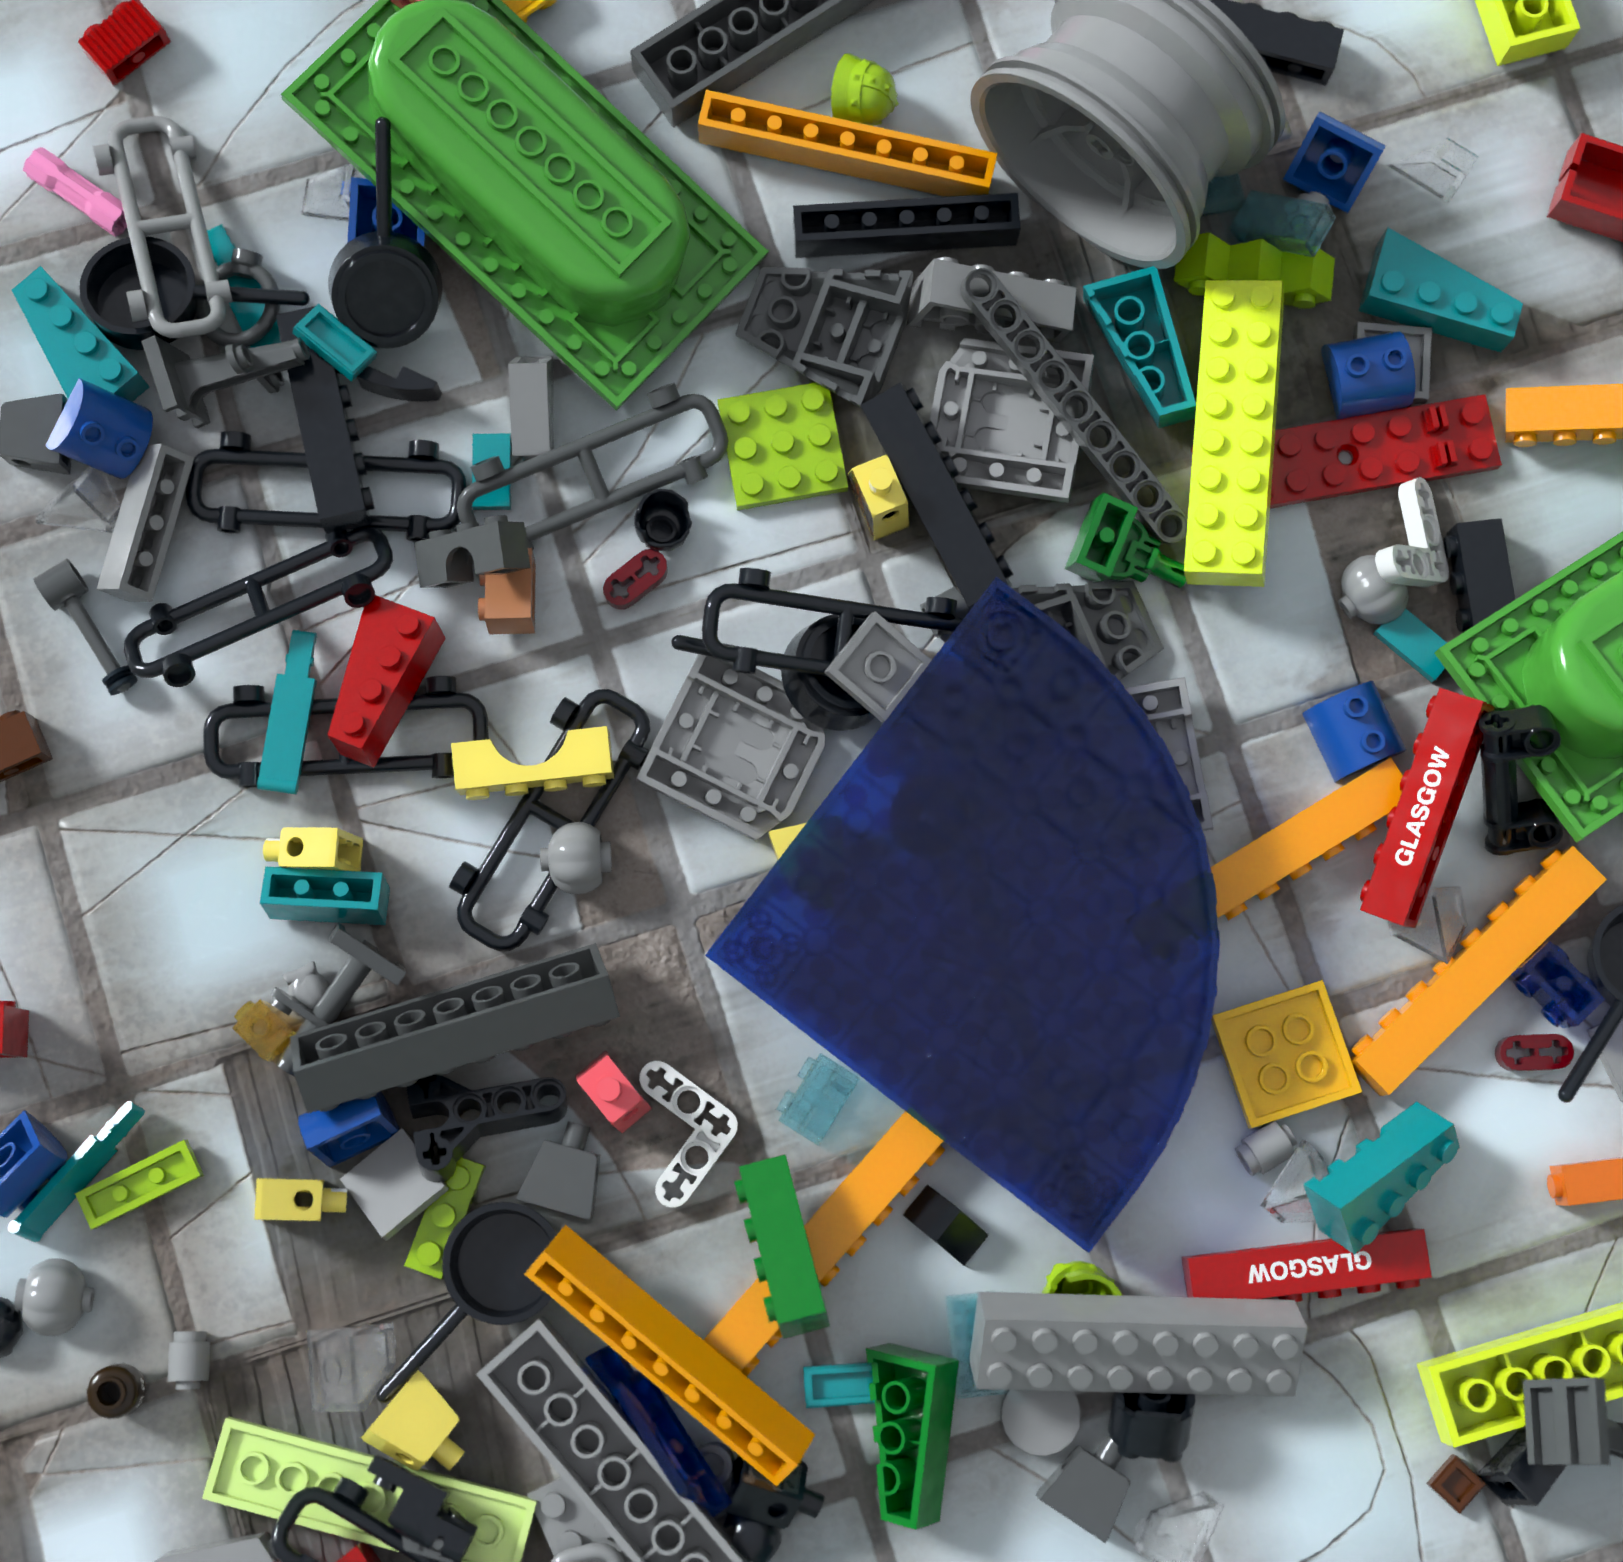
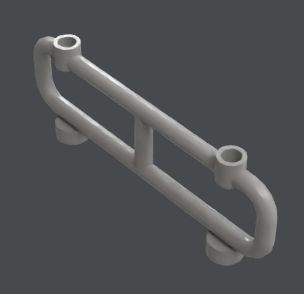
(145, 303)

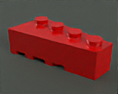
(382, 676)

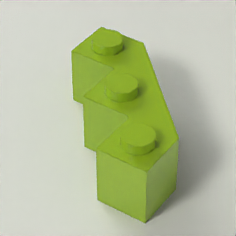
(1304, 277)

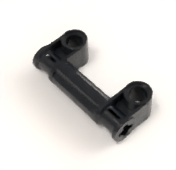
(1518, 735)

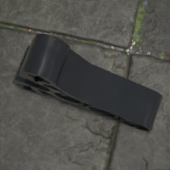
(459, 1135)

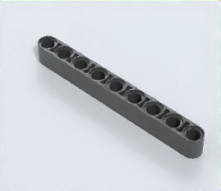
(1056, 400)

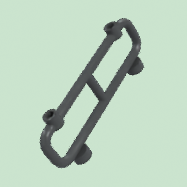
(665, 404)

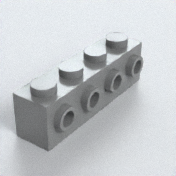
(145, 524)

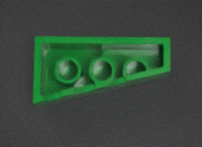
(783, 1247)
(912, 1430)

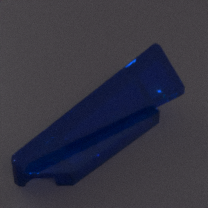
(660, 1431)

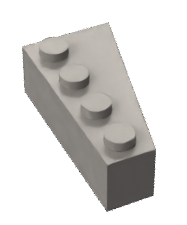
(939, 299)

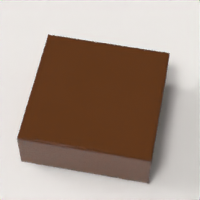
(1456, 1483)

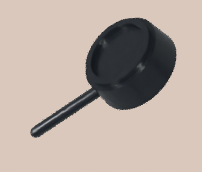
(114, 273)
(385, 280)
(812, 695)
(1606, 971)
(484, 1277)

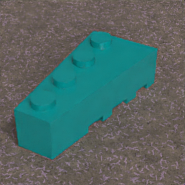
(1430, 292)
(1142, 336)
(73, 341)
(1381, 1176)

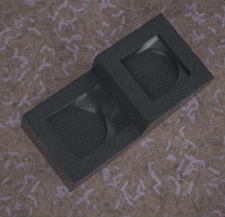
(407, 386)

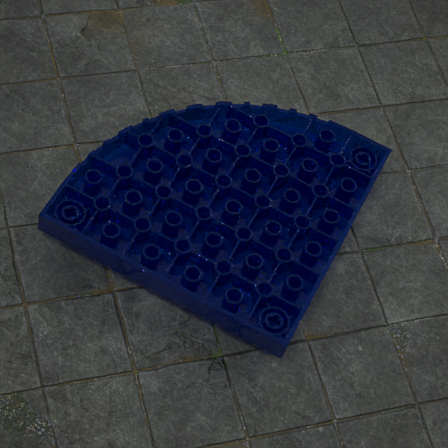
(1005, 918)

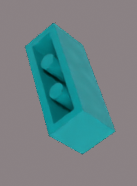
(325, 895)

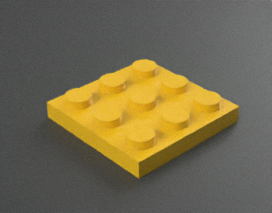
(1285, 1054)

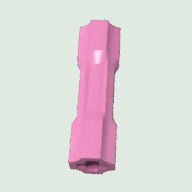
(58, 178)

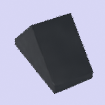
(945, 1224)

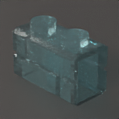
(817, 1099)

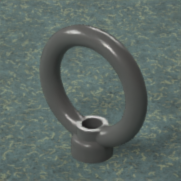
(245, 265)

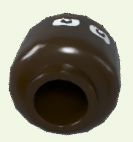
(116, 1391)

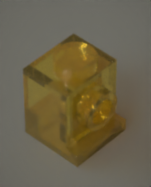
(276, 1034)

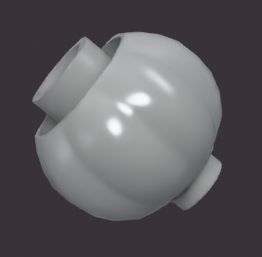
(1369, 595)
(577, 858)
(53, 1297)

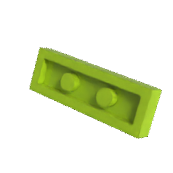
(139, 1184)
(442, 1217)

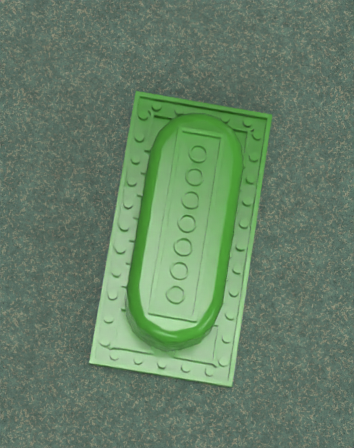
(530, 183)
(1564, 653)

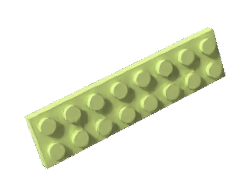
(265, 1467)

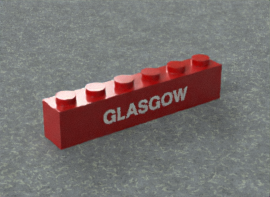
(1425, 808)
(1309, 1267)

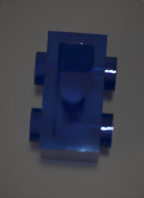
(1557, 986)

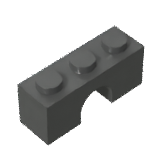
(494, 547)

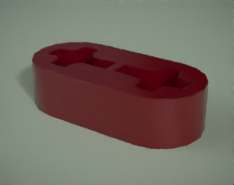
(641, 585)
(1534, 1061)

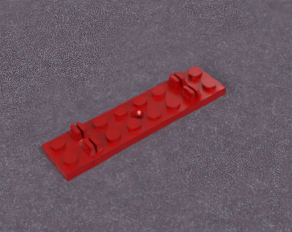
(1385, 450)

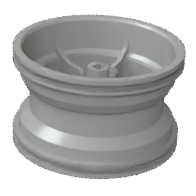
(1130, 120)

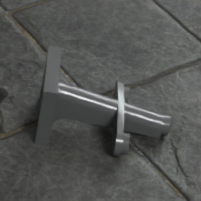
(186, 381)
(361, 960)
(1569, 1422)

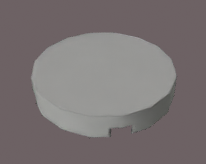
(1040, 1420)

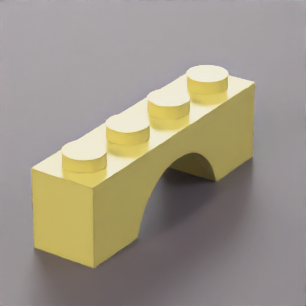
(582, 758)

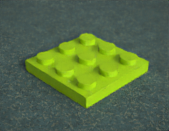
(782, 445)

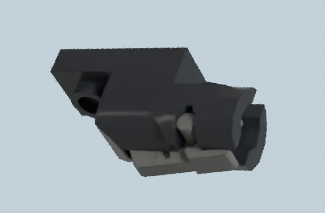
(420, 1513)

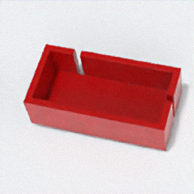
(1591, 188)

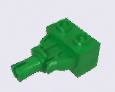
(1119, 546)

